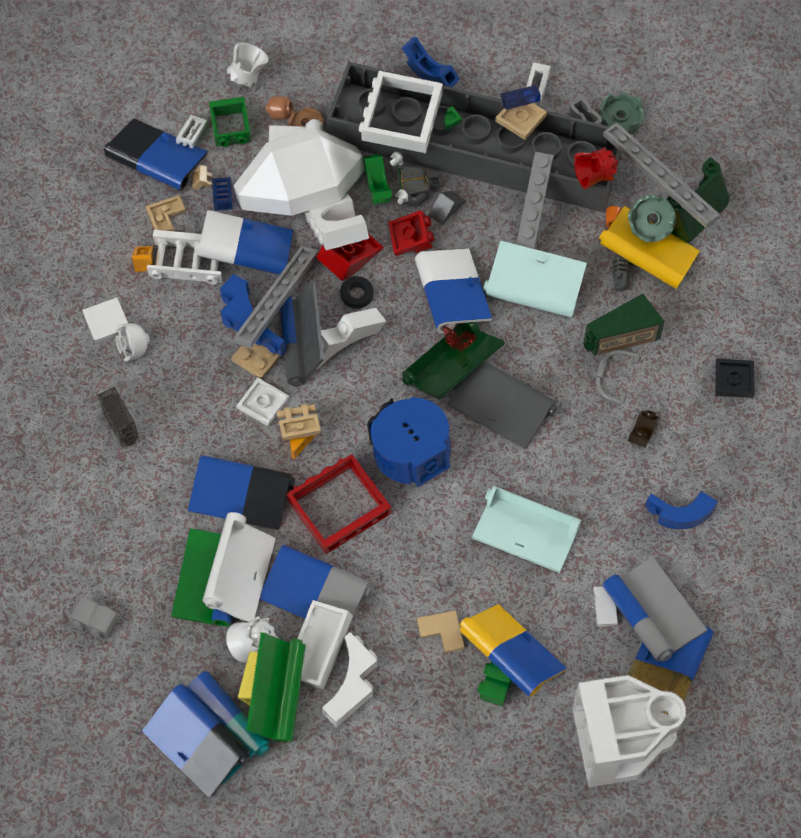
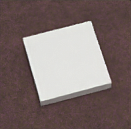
(104, 319)
(262, 401)

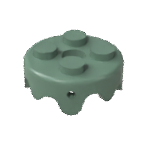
(622, 104)
(640, 213)

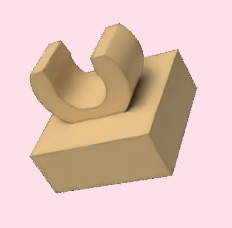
(200, 177)

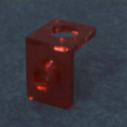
(454, 341)

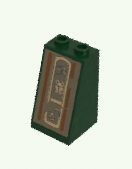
(624, 327)

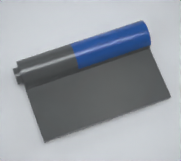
(302, 335)

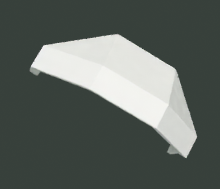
(299, 174)

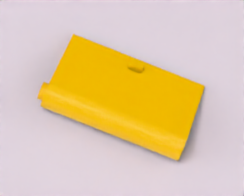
(663, 259)

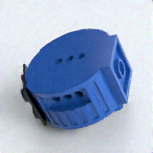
(410, 440)

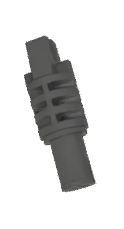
(620, 273)

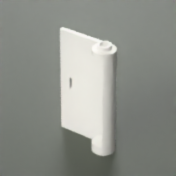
(239, 568)

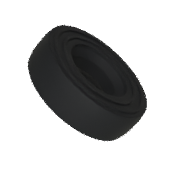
(356, 281)

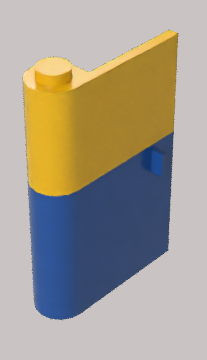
(511, 649)

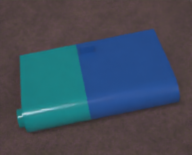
(215, 699)

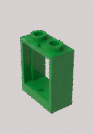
(235, 106)

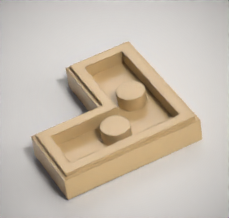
(161, 211)
(446, 626)

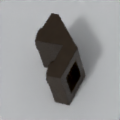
(644, 428)

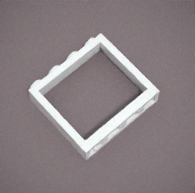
(398, 139)

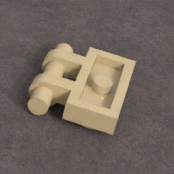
(300, 426)

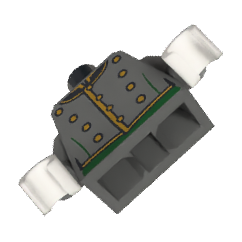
(412, 181)

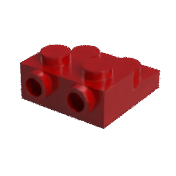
(411, 233)

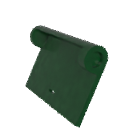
(445, 366)

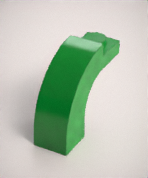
(376, 179)

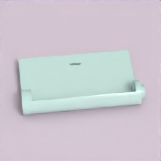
(535, 284)
(526, 529)

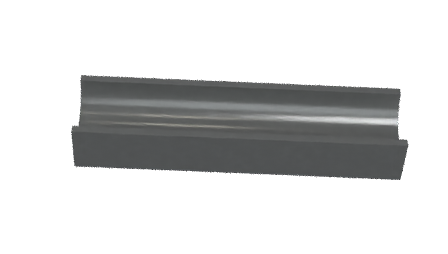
(476, 146)

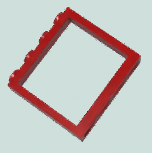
(354, 528)

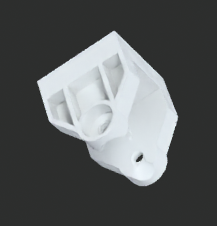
(624, 727)

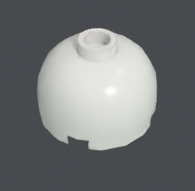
(131, 337)

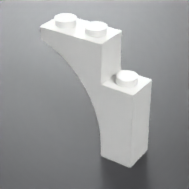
(351, 329)
(354, 690)

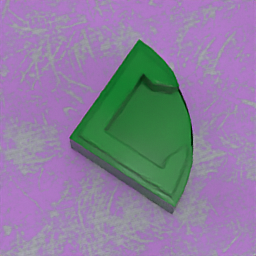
(451, 118)

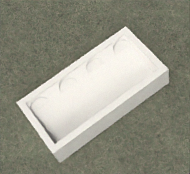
(323, 636)

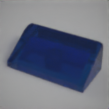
(520, 97)

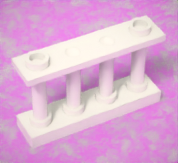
(181, 241)

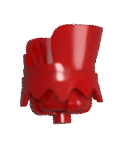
(595, 167)

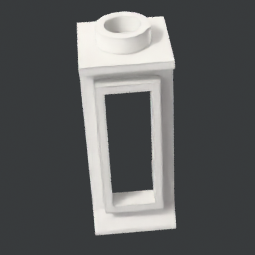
(545, 70)

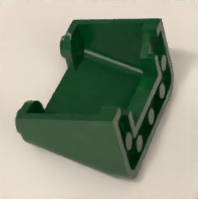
(712, 190)

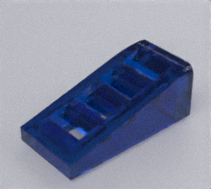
(222, 204)

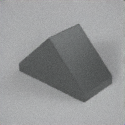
(445, 206)

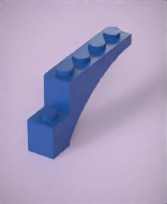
(238, 309)

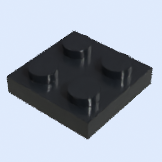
(734, 378)

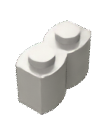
(582, 110)
(93, 617)

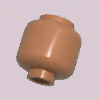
(279, 107)

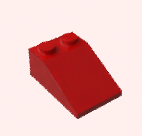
(350, 258)

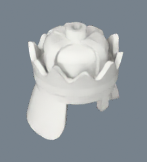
(246, 64)
(245, 637)

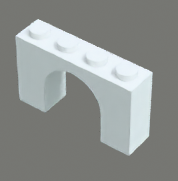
(337, 224)

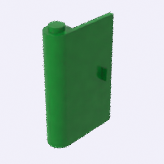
(276, 688)

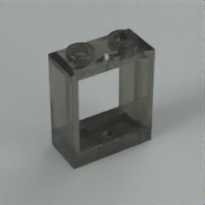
(118, 417)

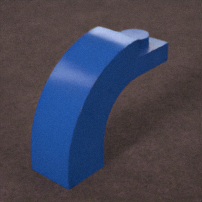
(426, 67)
(682, 517)

